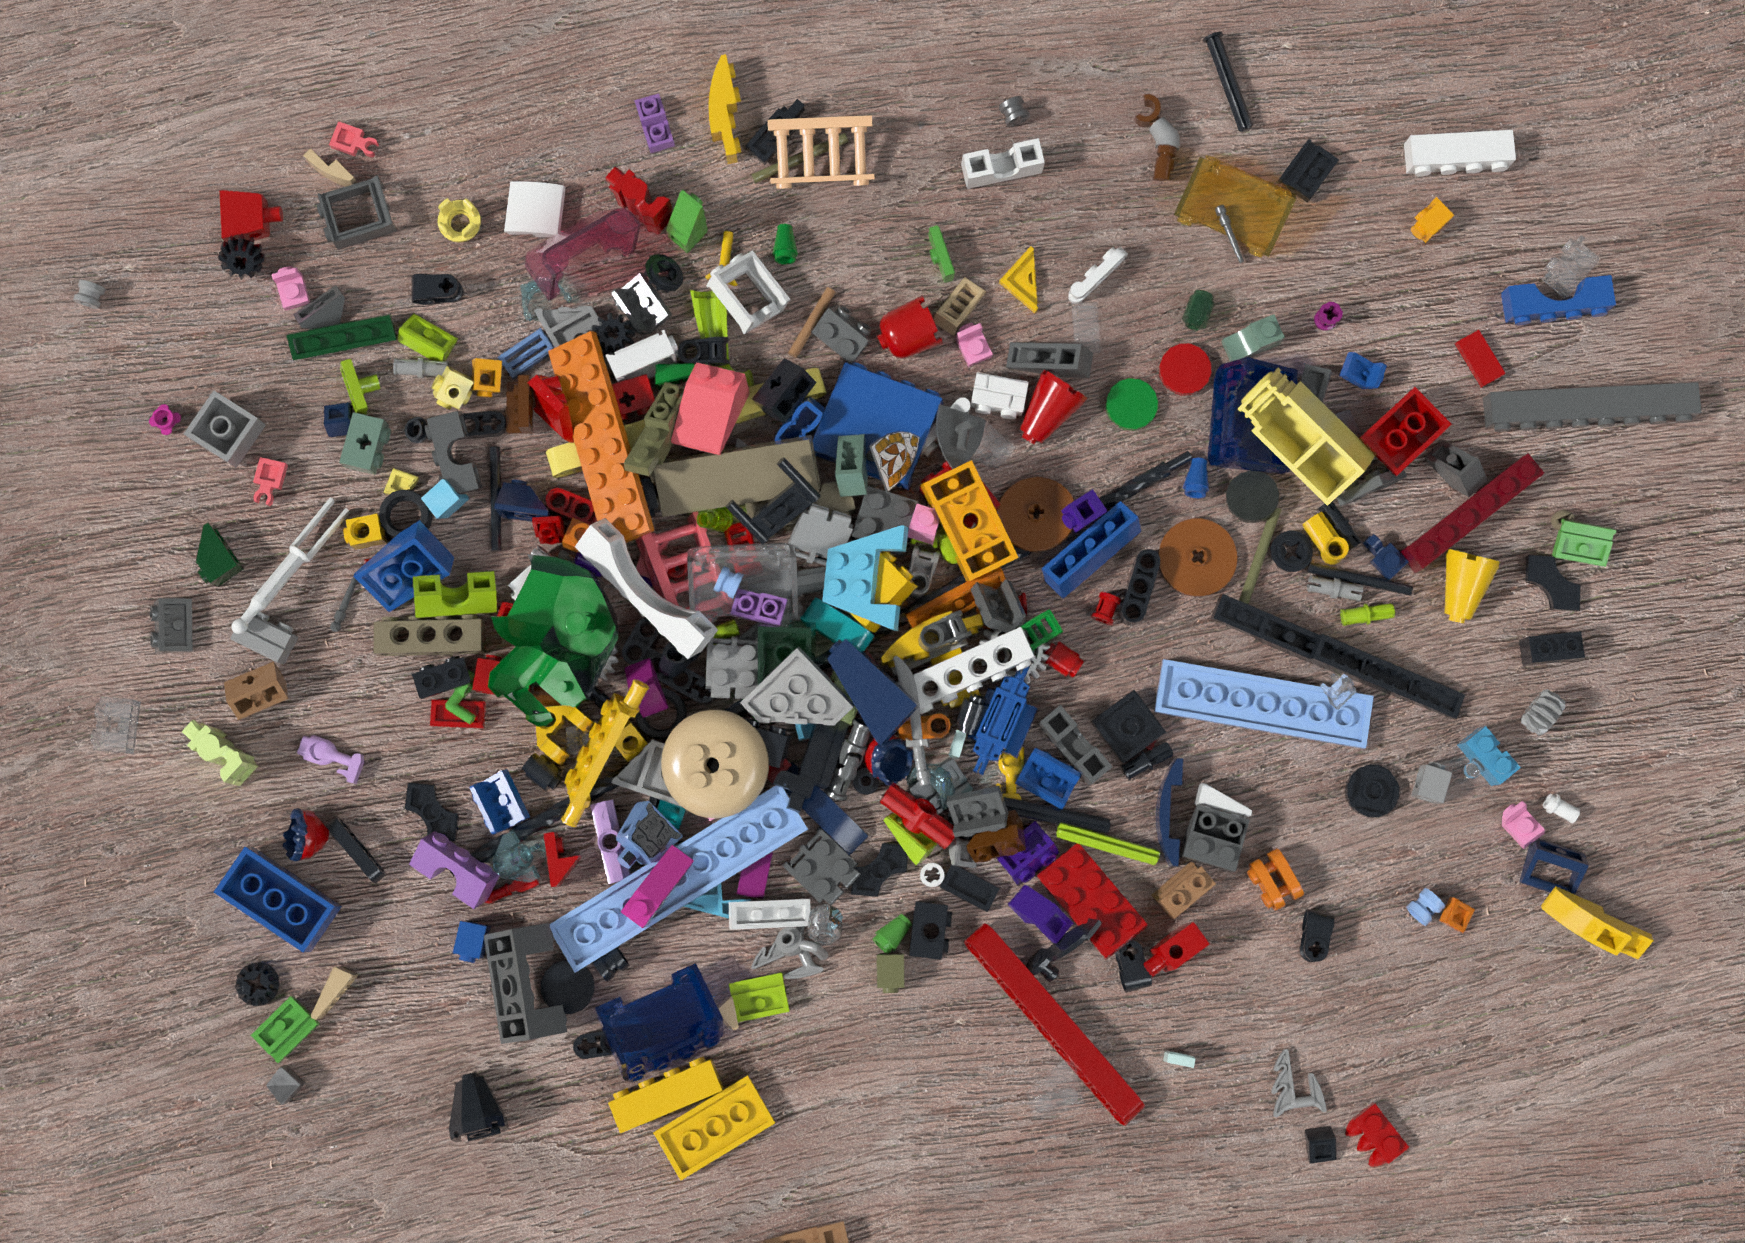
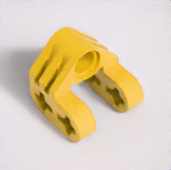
(543, 733)

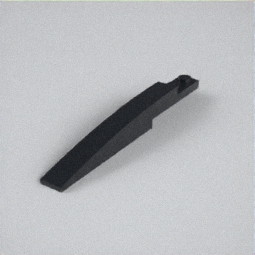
(1337, 657)

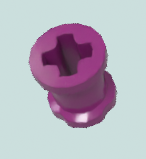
(1321, 318)

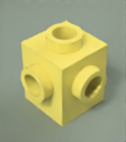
(452, 379)

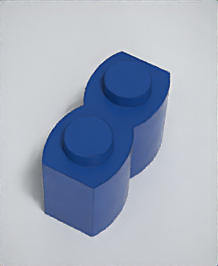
(803, 420)

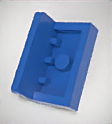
(1048, 778)
(499, 802)

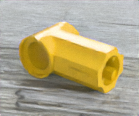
(1325, 535)

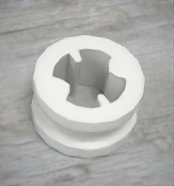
(934, 883)

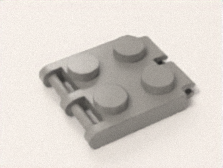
(818, 532)
(731, 667)

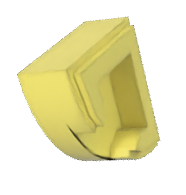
(400, 480)

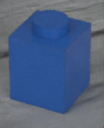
(470, 941)

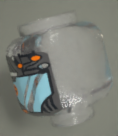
(825, 924)

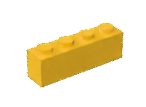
(665, 1095)

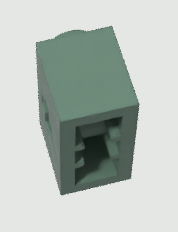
(360, 431)

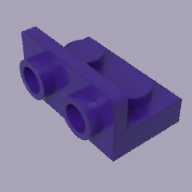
(1039, 852)

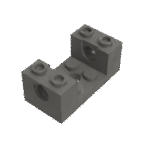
(512, 986)

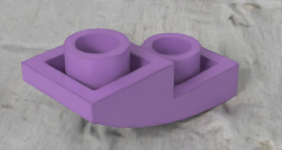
(654, 123)
(759, 607)

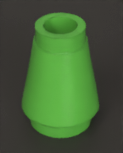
(892, 933)

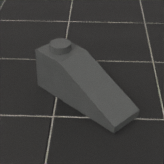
(1057, 358)

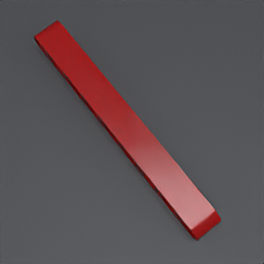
(1054, 1024)

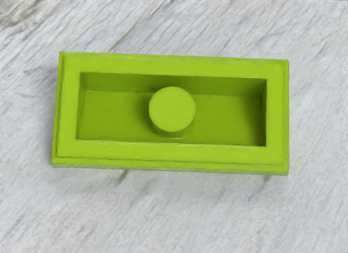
(426, 338)

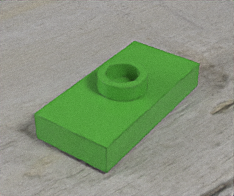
(940, 254)

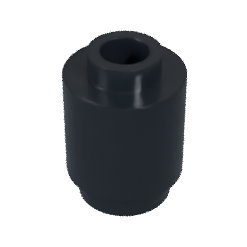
(972, 714)
(542, 772)

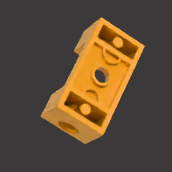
(953, 497)

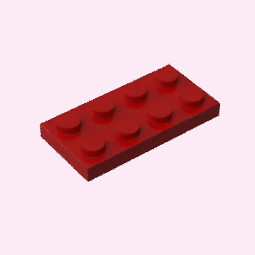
(1088, 893)

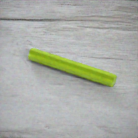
(1108, 843)

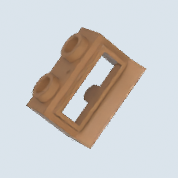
(1183, 889)

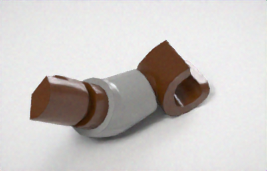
(1164, 134)

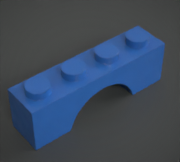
(1527, 303)

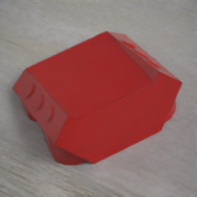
(552, 405)

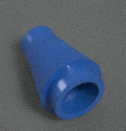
(1197, 479)

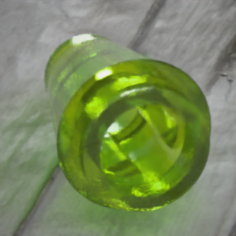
(715, 519)

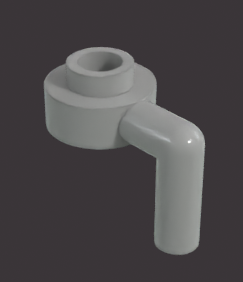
(798, 944)

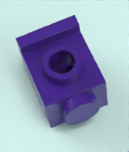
(1083, 511)

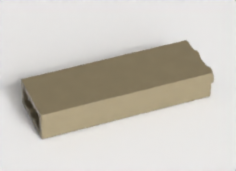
(737, 474)

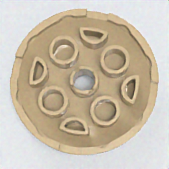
(740, 757)

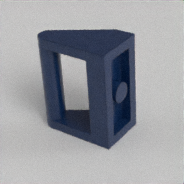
(1558, 856)

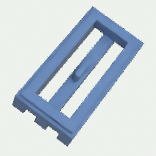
(531, 362)

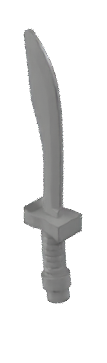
(908, 683)

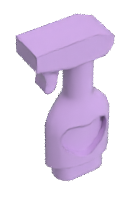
(324, 752)

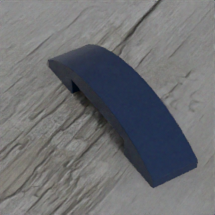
(831, 818)
(1168, 846)

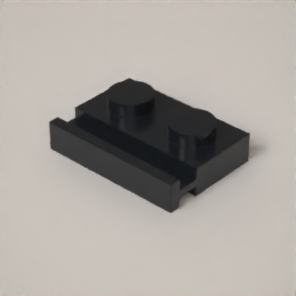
(1308, 170)

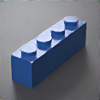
(1091, 549)

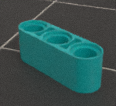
(836, 625)

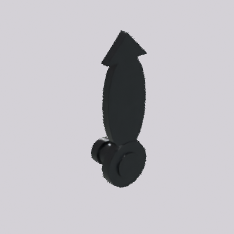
(1071, 940)

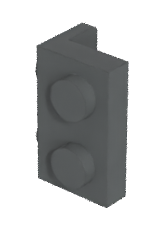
(641, 305)
(843, 333)
(999, 606)
(978, 811)

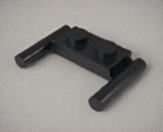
(781, 508)

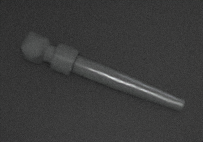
(1225, 222)
(340, 614)

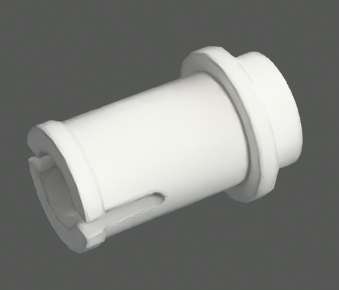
(1561, 808)

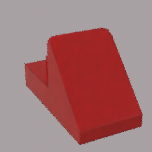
(558, 867)

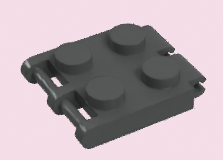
(823, 868)

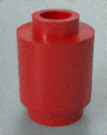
(1063, 659)

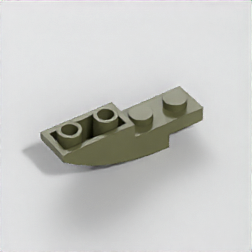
(655, 438)

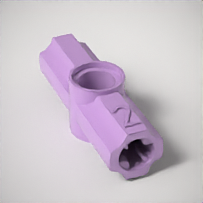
(607, 823)

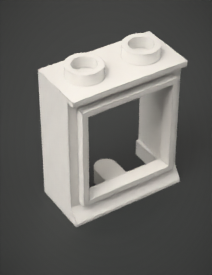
(761, 278)
(643, 356)

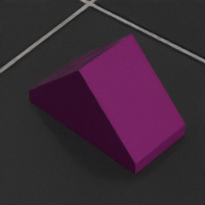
(654, 699)

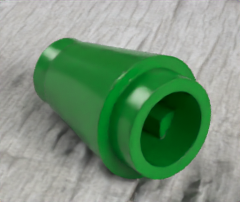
(785, 245)

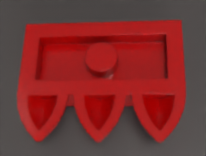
(1377, 1135)

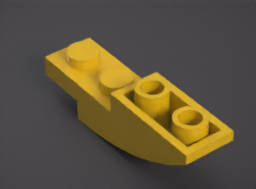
(722, 105)
(908, 645)
(1594, 925)

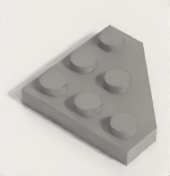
(797, 695)

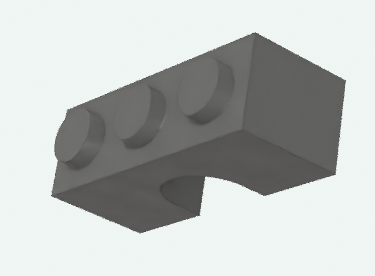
(444, 432)
(1072, 744)

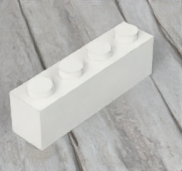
(1459, 152)

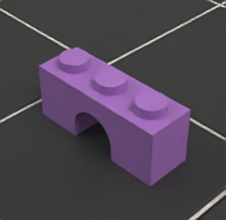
(473, 878)

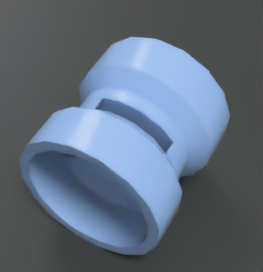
(1425, 906)

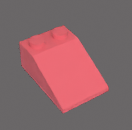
(709, 408)

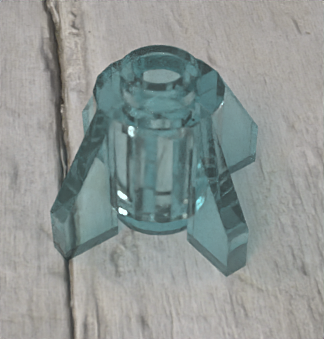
(514, 859)

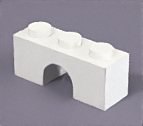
(1020, 161)

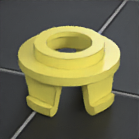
(448, 210)

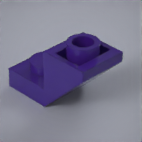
(1038, 910)

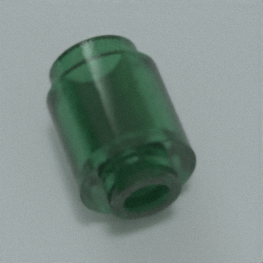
(1198, 310)

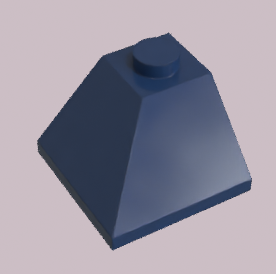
(519, 502)

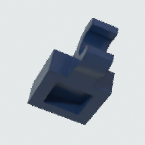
(1386, 559)

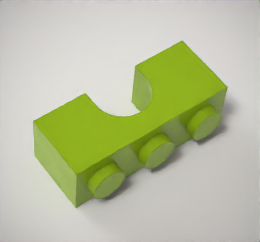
(474, 597)

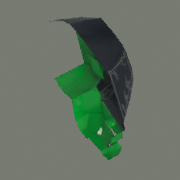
(554, 614)

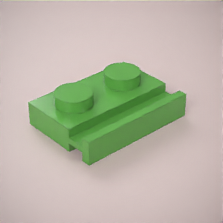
(1584, 542)
(285, 1029)

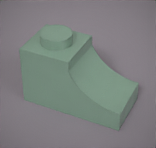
(1254, 339)
(851, 465)

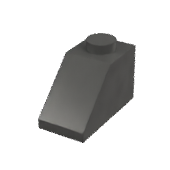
(1457, 468)

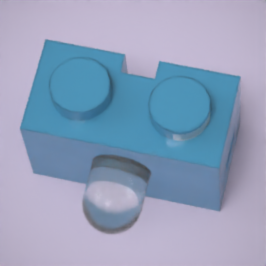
(1486, 757)

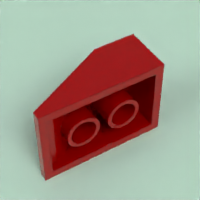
(1405, 431)

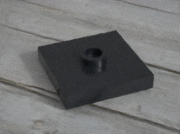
(1128, 726)

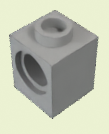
(1431, 783)

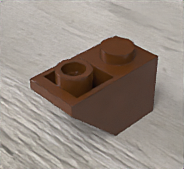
(995, 844)

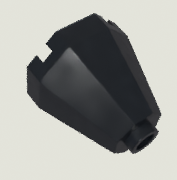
(475, 1110)

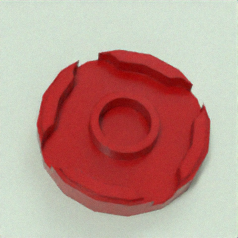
(1185, 369)

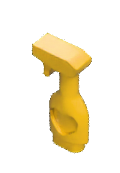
(1011, 768)

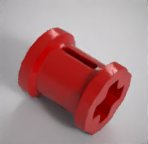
(1106, 608)

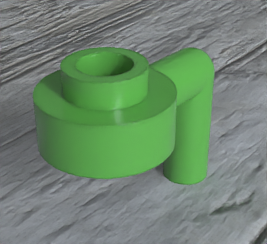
(453, 703)

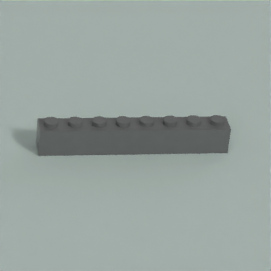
(1591, 405)

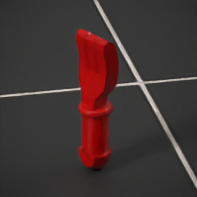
(507, 890)

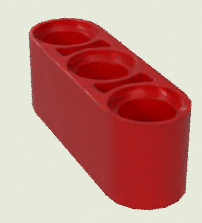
(571, 506)

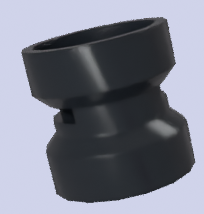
(610, 963)

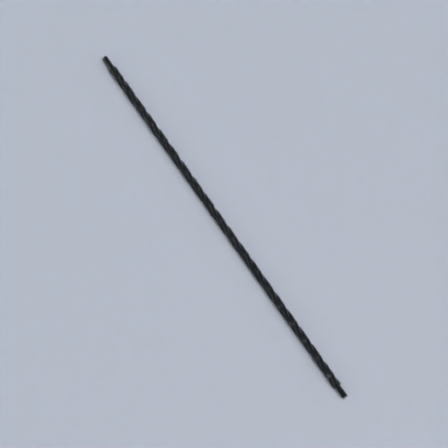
(605, 783)

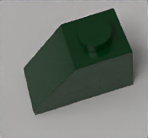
(215, 557)

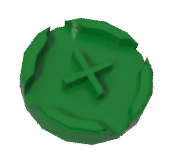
(1131, 404)

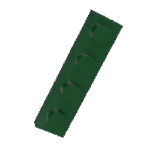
(341, 336)

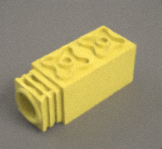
(1305, 435)

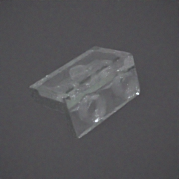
(1571, 268)

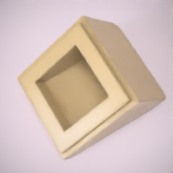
(728, 1013)

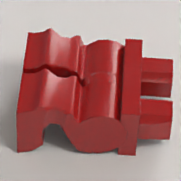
(636, 196)

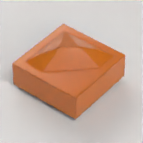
(1456, 914)

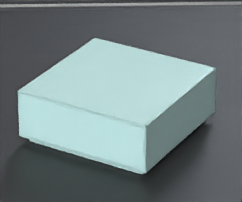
(957, 744)
(1179, 1059)

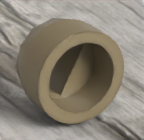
(1559, 514)

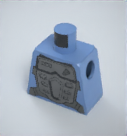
(645, 835)

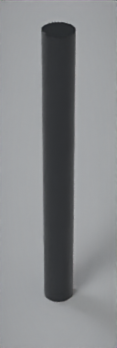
(495, 487)
(1360, 579)

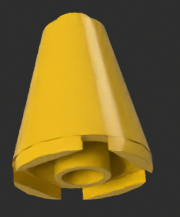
(1466, 583)

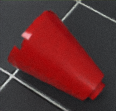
(1049, 407)

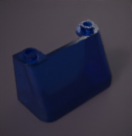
(1231, 434)

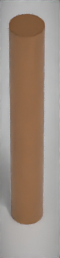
(811, 322)

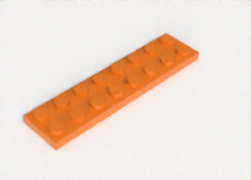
(600, 436)

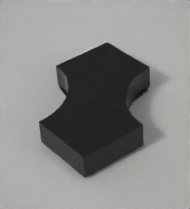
(1560, 592)
(424, 802)
(890, 860)

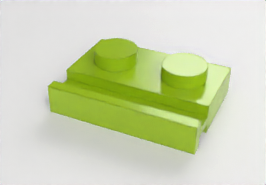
(759, 997)

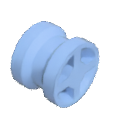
(728, 582)

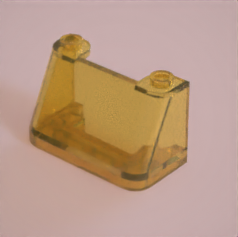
(1253, 204)

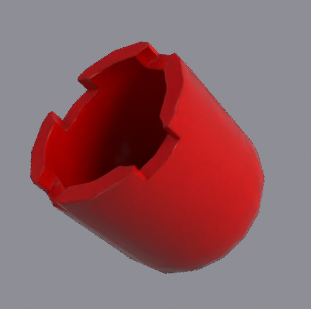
(908, 330)

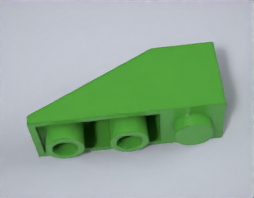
(687, 221)

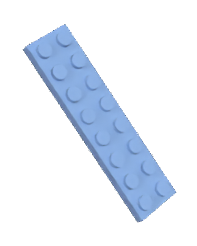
(1261, 704)

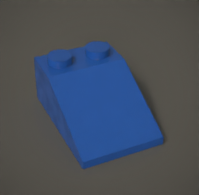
(409, 554)

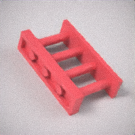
(658, 566)

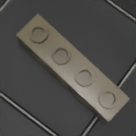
(470, 643)

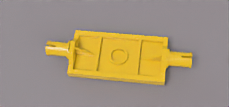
(600, 745)

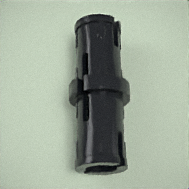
(1340, 524)

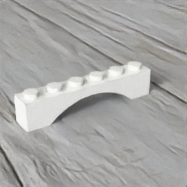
(608, 553)

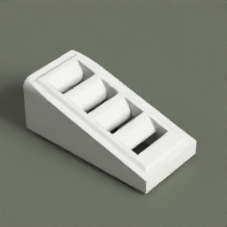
(1214, 799)

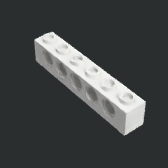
(1013, 640)

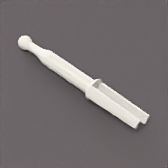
(288, 567)

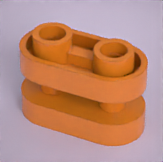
(1260, 874)

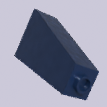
(874, 693)

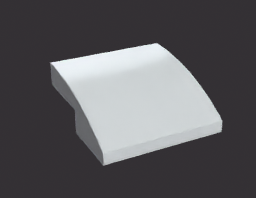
(534, 209)

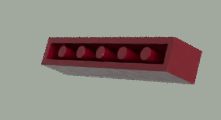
(1471, 512)

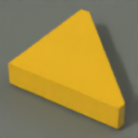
(1021, 280)

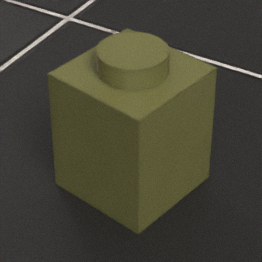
(890, 972)

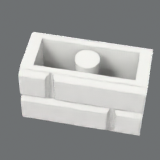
(999, 395)

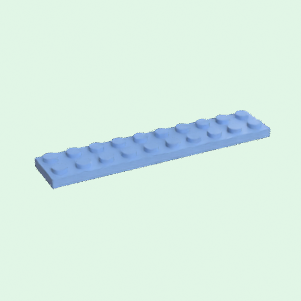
(717, 855)

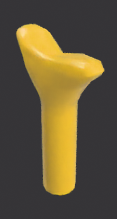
(725, 253)

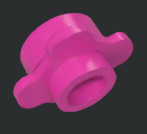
(161, 413)

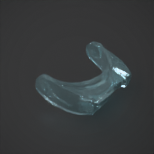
(529, 290)
(939, 779)

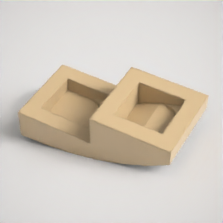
(334, 172)

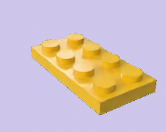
(714, 1127)

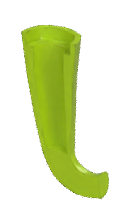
(712, 321)

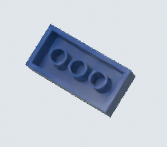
(277, 899)

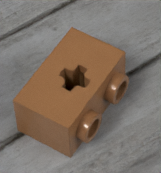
(256, 690)

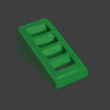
(672, 373)
(1053, 624)

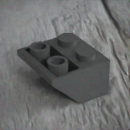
(1214, 838)

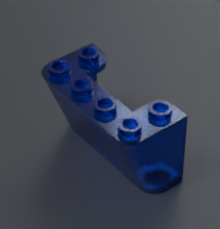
(661, 1025)

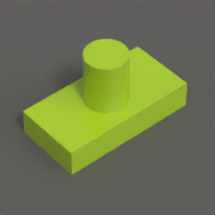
(358, 387)

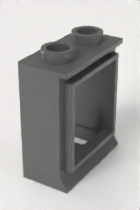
(363, 233)

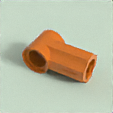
(906, 732)

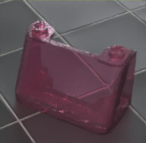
(609, 227)

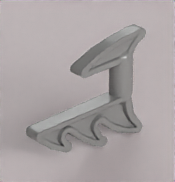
(808, 968)
(1287, 1099)

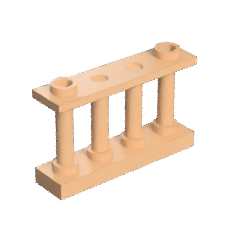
(832, 127)

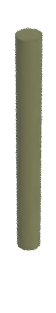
(795, 160)
(1259, 556)

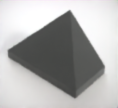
(322, 311)

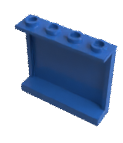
(874, 407)

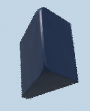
(337, 419)

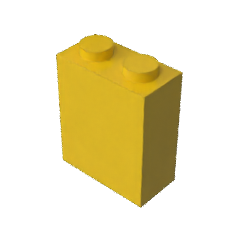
(892, 586)

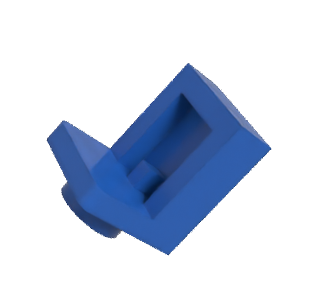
(1362, 371)

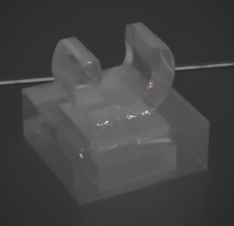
(1340, 691)
(575, 740)

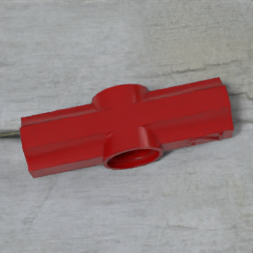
(918, 815)

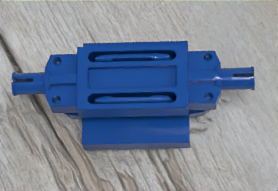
(1004, 722)

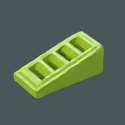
(915, 845)

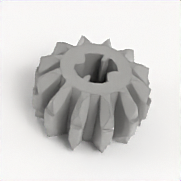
(1543, 712)

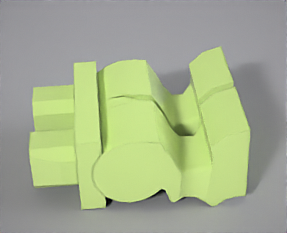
(216, 749)

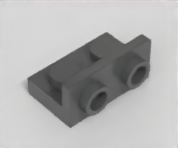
(172, 625)

